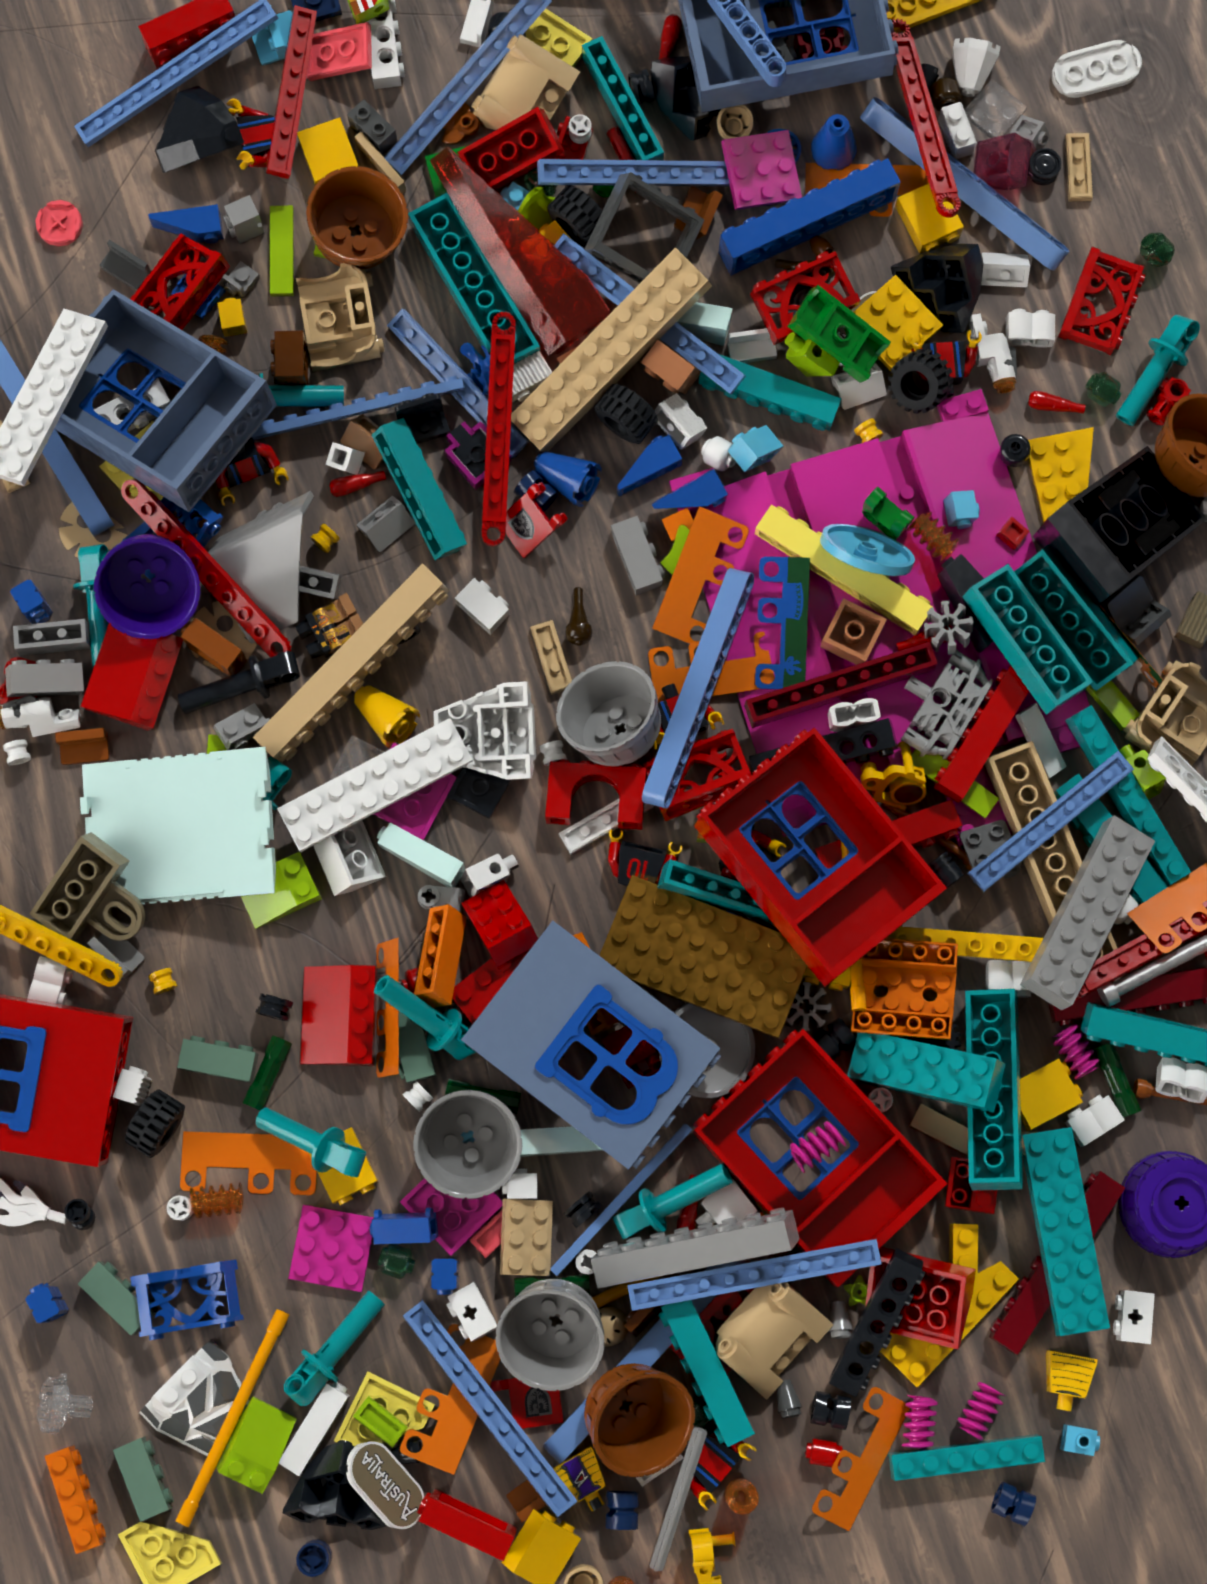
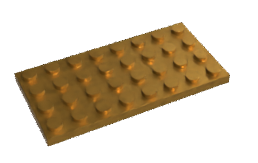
(704, 956)

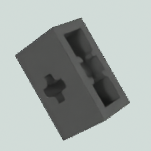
(369, 122)

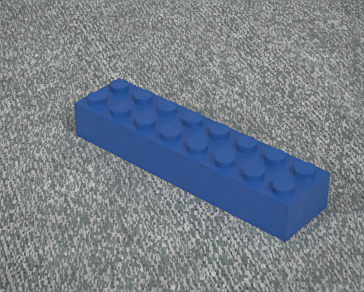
(808, 216)

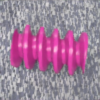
(1075, 1051)
(816, 1145)
(980, 1410)
(920, 1422)

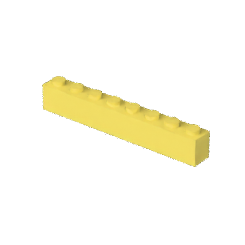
(872, 589)

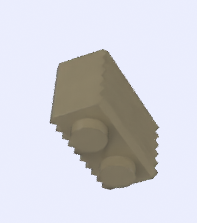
(1194, 622)

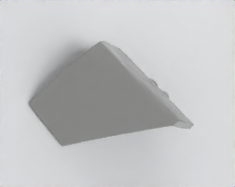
(266, 559)

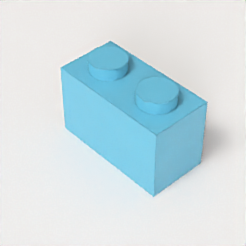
(754, 447)

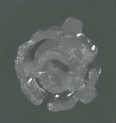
(59, 1404)

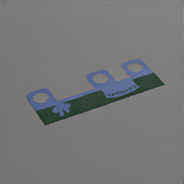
(793, 616)

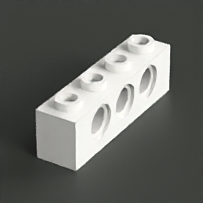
(386, 74)
(120, 405)

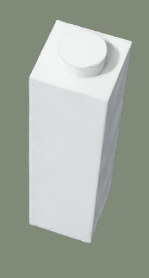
(314, 1428)

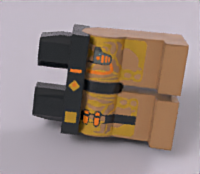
(330, 626)

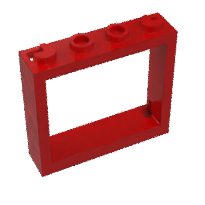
(467, 1523)

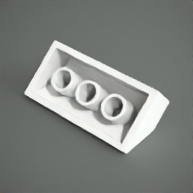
(349, 859)

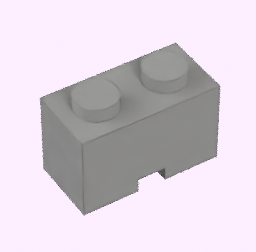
(243, 219)

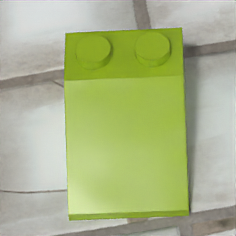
(292, 892)
(256, 1445)

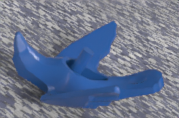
(481, 366)

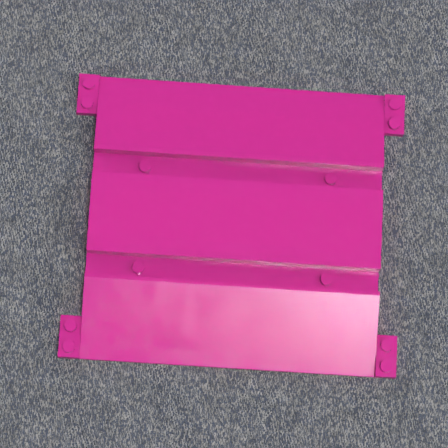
(831, 489)

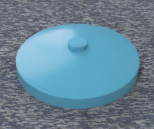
(867, 549)

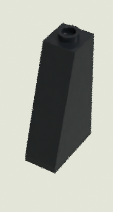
(956, 580)

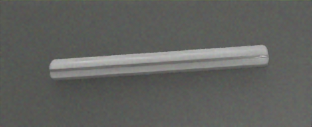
(678, 1499)

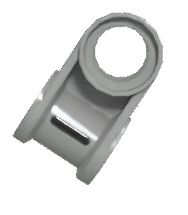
(444, 896)

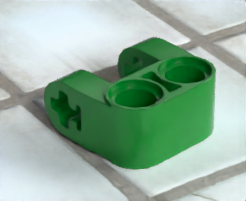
(886, 514)

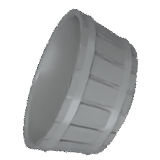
(604, 699)
(472, 1167)
(545, 1353)

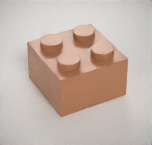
(670, 366)
(853, 632)

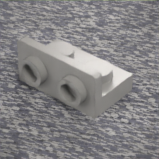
(240, 727)

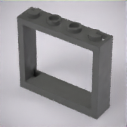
(653, 194)

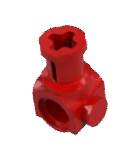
(1167, 400)

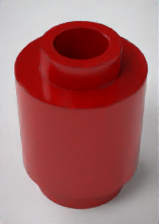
(822, 1452)

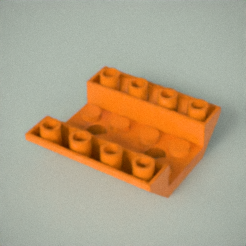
(907, 972)

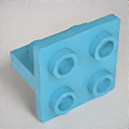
(273, 39)

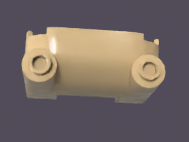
(523, 81)
(339, 318)
(1175, 713)
(769, 1334)

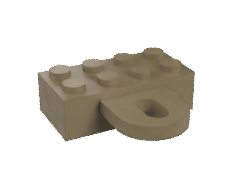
(87, 891)

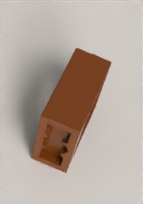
(213, 647)

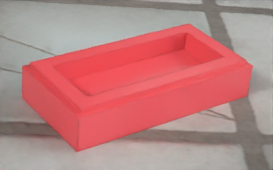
(489, 1236)

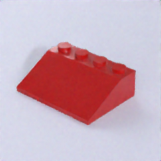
(131, 677)
(339, 1015)
(938, 1303)

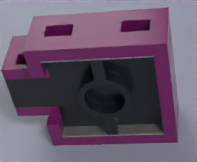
(468, 452)

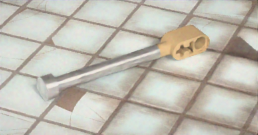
(1110, 992)

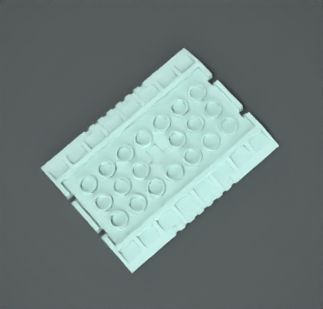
(186, 823)

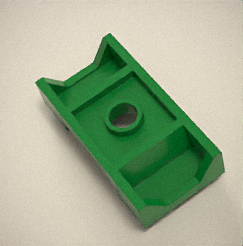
(819, 319)

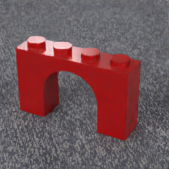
(568, 777)

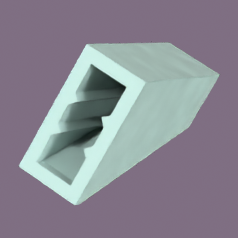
(708, 322)
(421, 855)
(555, 1141)

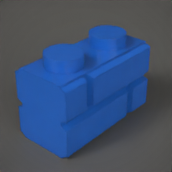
(31, 602)
(445, 1276)
(46, 1303)

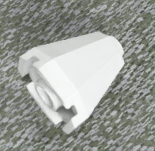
(973, 64)

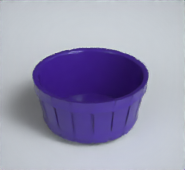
(141, 606)
(1149, 1205)

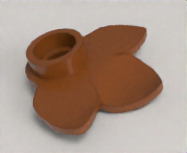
(456, 129)

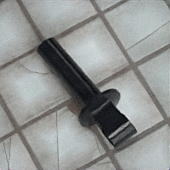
(261, 676)

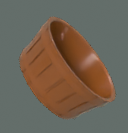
(360, 199)
(1182, 437)
(650, 1431)

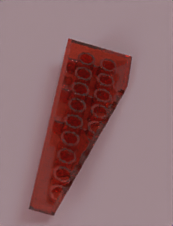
(541, 280)

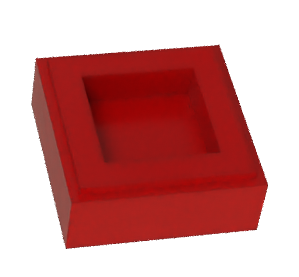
(1012, 533)

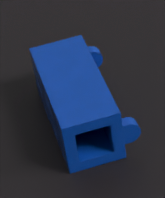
(404, 1227)

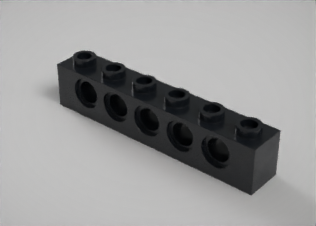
(881, 729)
(900, 1266)

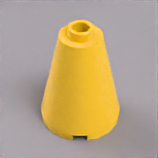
(387, 716)

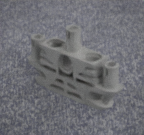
(960, 713)

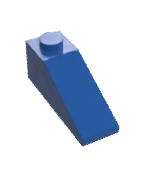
(196, 223)
(656, 460)
(699, 492)

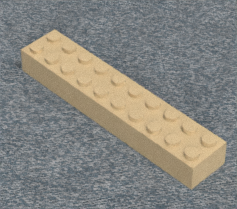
(610, 350)
(352, 663)
(1024, 795)

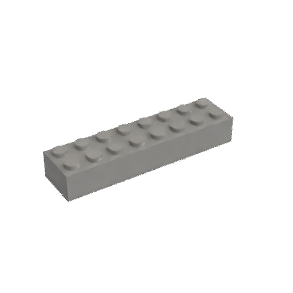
(1087, 913)
(695, 1248)

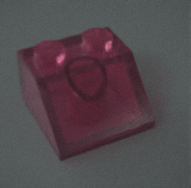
(1003, 161)

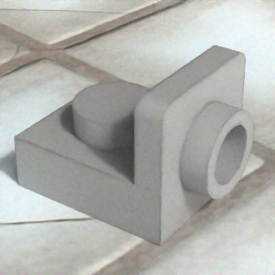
(1032, 130)
(240, 280)

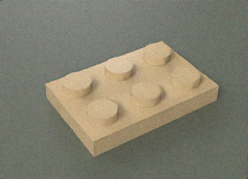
(526, 1237)

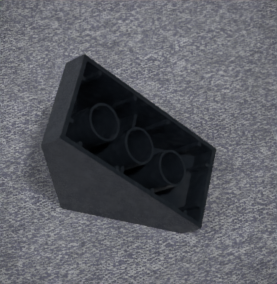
(1119, 525)

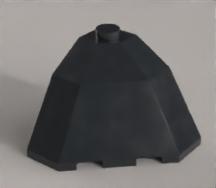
(678, 96)
(196, 129)
(945, 282)
(327, 1494)

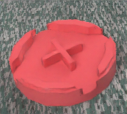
(59, 223)

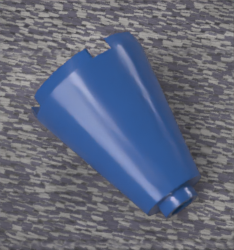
(834, 144)
(569, 475)

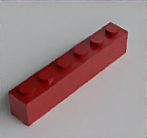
(982, 736)
(918, 828)

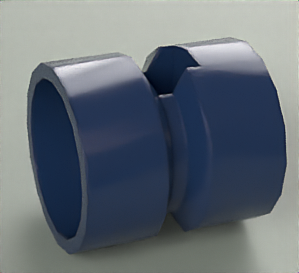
(543, 500)
(1013, 1503)
(622, 1510)
(314, 1558)

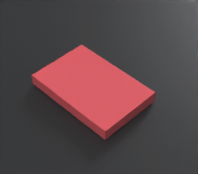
(340, 51)

